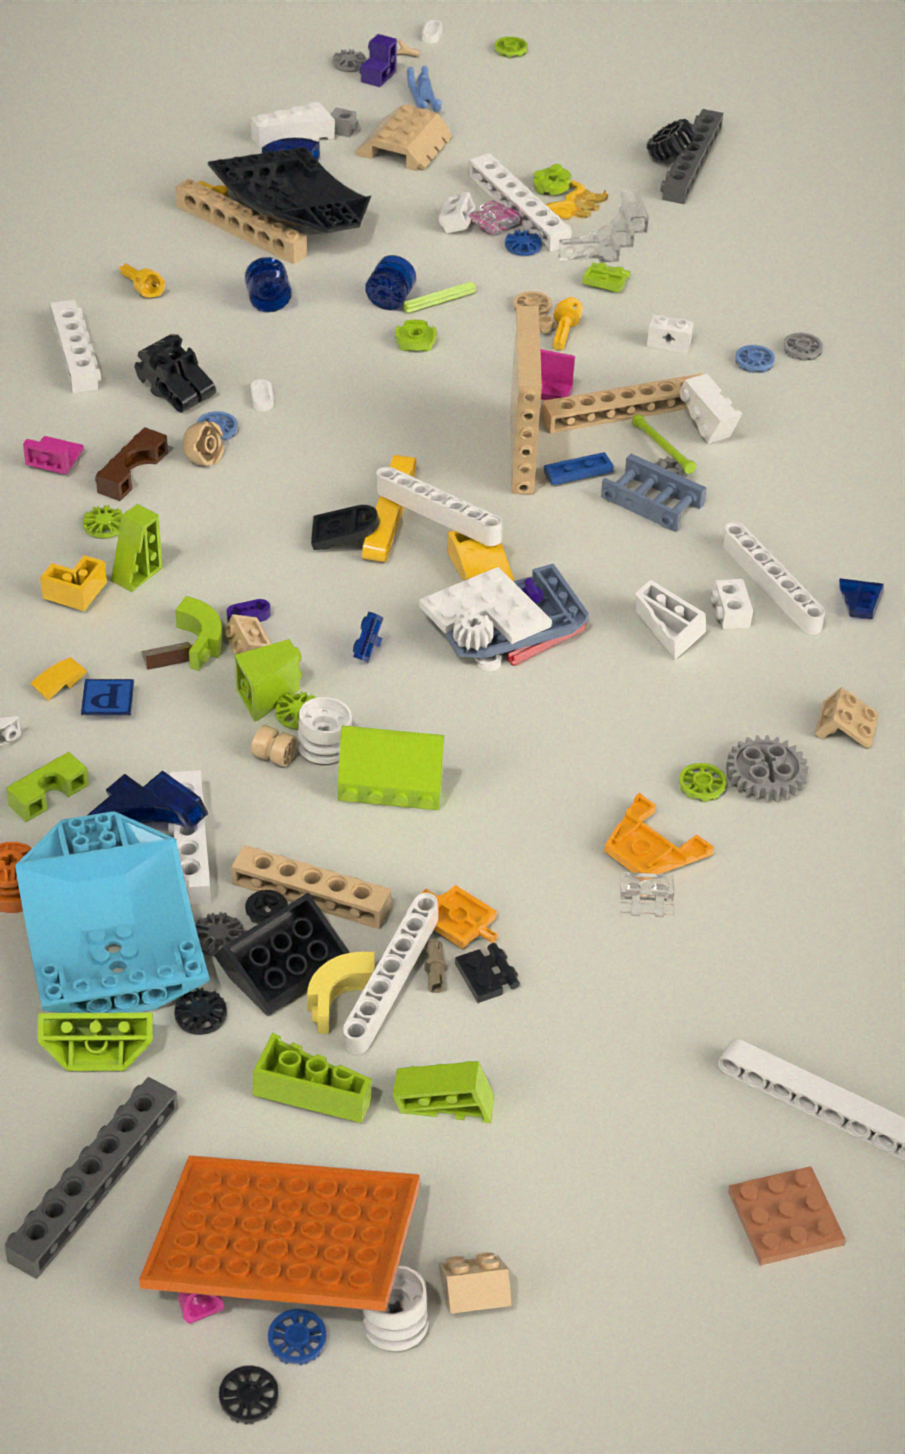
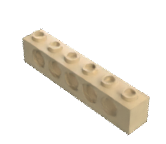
(331, 891)

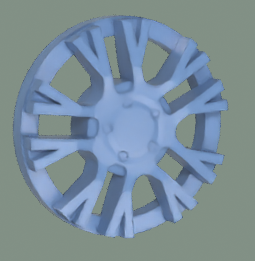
(755, 359)
(225, 425)

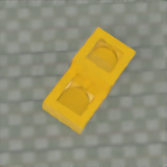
(54, 678)

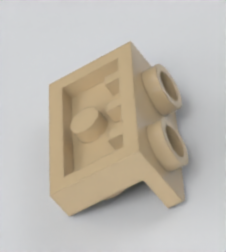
(245, 634)

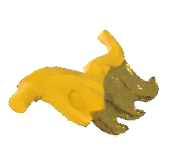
(578, 202)

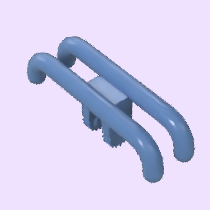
(423, 90)

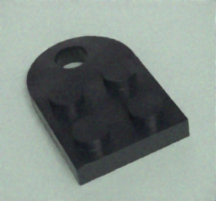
(343, 526)

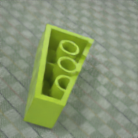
(310, 1082)

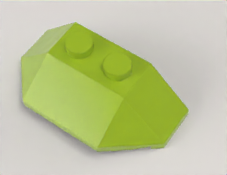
(95, 1039)

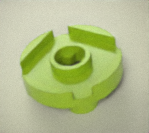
(552, 180)
(415, 335)

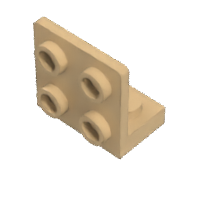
(850, 715)

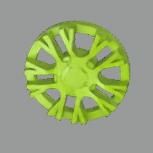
(511, 46)
(102, 522)
(291, 709)
(702, 781)

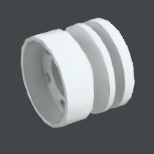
(321, 729)
(405, 1316)

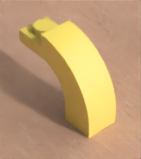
(334, 978)

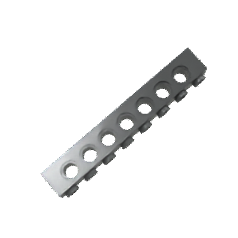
(690, 161)
(125, 1147)

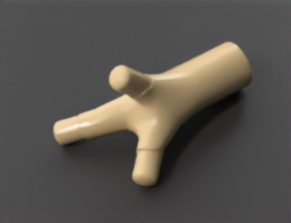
(407, 50)

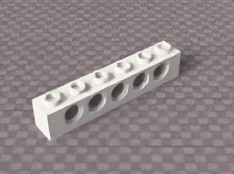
(75, 346)
(193, 845)

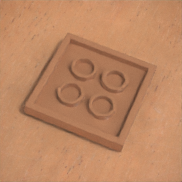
(786, 1215)

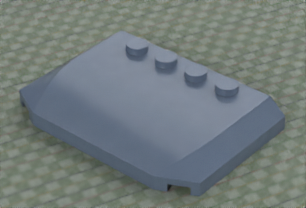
(558, 604)

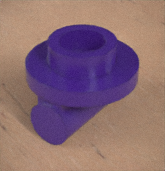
(532, 591)

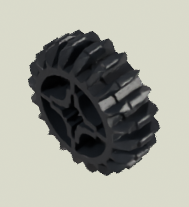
(671, 140)

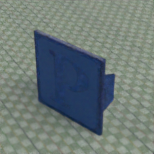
(107, 697)

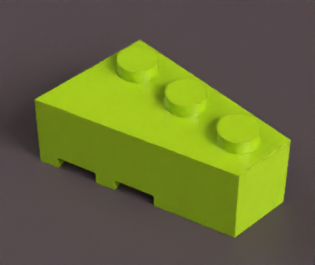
(137, 548)
(444, 1089)

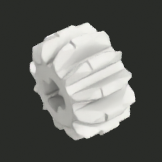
(473, 631)

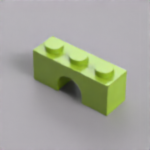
(62, 774)

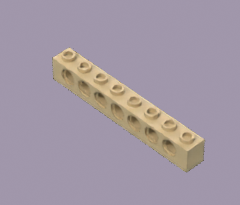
(241, 221)
(613, 404)

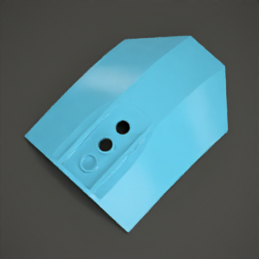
(102, 886)

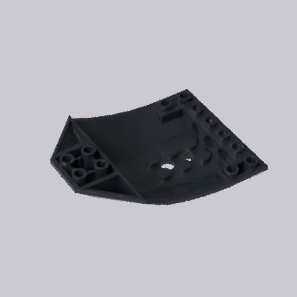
(294, 175)

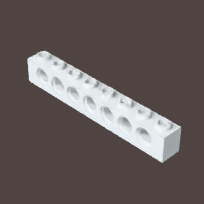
(512, 193)

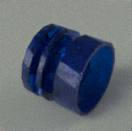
(390, 282)
(268, 284)

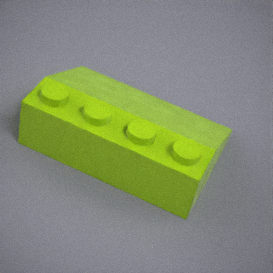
(390, 767)

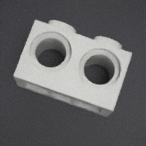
(456, 212)
(732, 604)

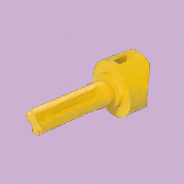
(144, 281)
(566, 317)

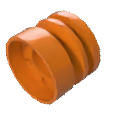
(10, 855)

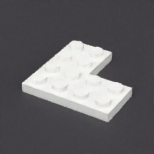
(493, 596)

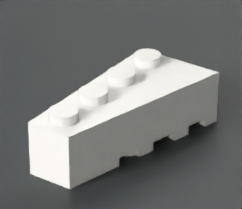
(303, 121)

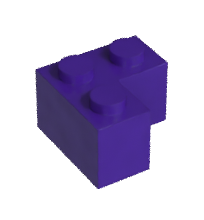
(381, 61)

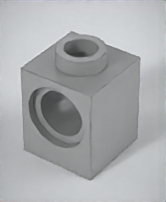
(345, 121)

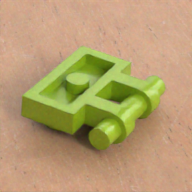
(606, 277)

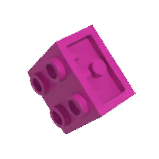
(556, 374)
(52, 454)

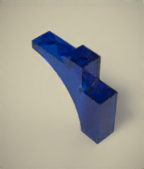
(157, 801)

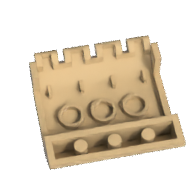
(410, 132)

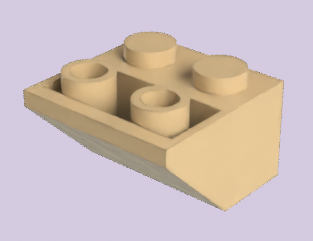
(475, 1283)

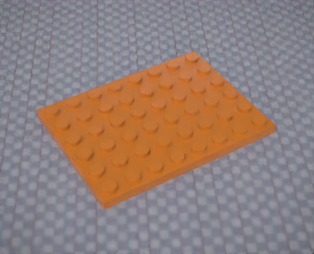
(283, 1233)

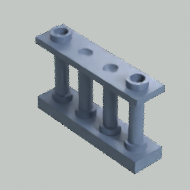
(660, 479)

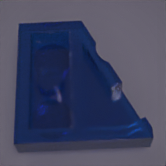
(861, 597)

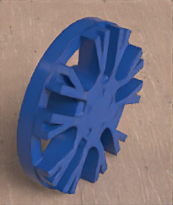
(523, 241)
(297, 1336)

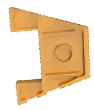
(644, 849)

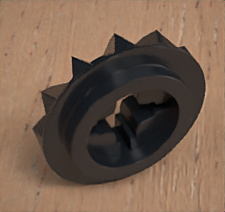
(254, 904)

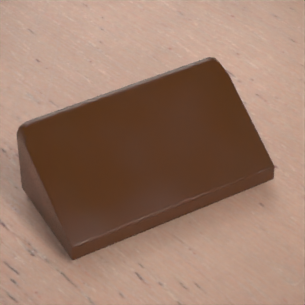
(166, 655)

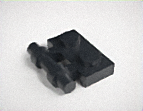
(479, 974)

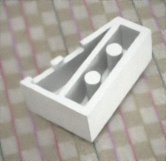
(709, 408)
(670, 618)

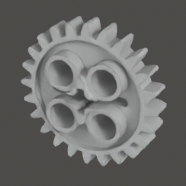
(751, 773)

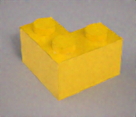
(74, 586)

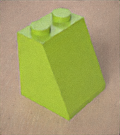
(267, 675)

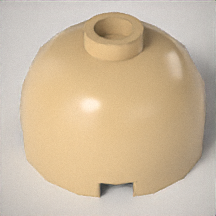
(203, 443)

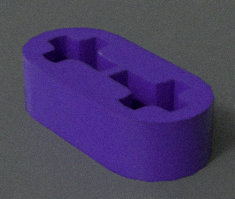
(251, 609)

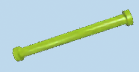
(687, 465)

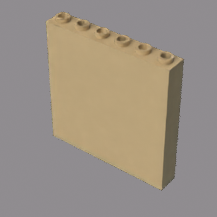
(525, 399)

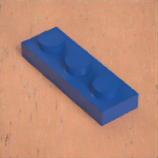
(578, 468)

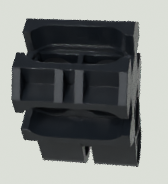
(174, 373)

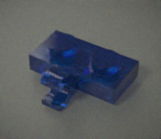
(369, 637)

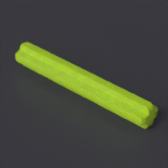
(439, 297)

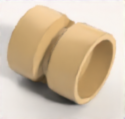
(278, 747)

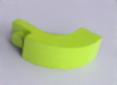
(203, 621)

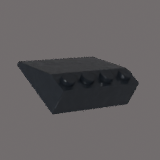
(281, 954)

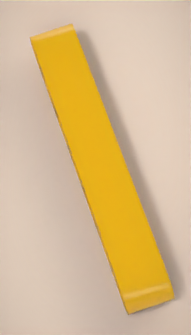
(379, 543)

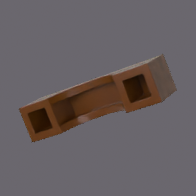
(144, 448)

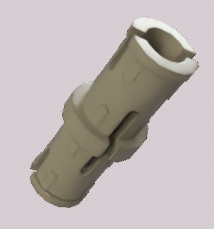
(435, 966)

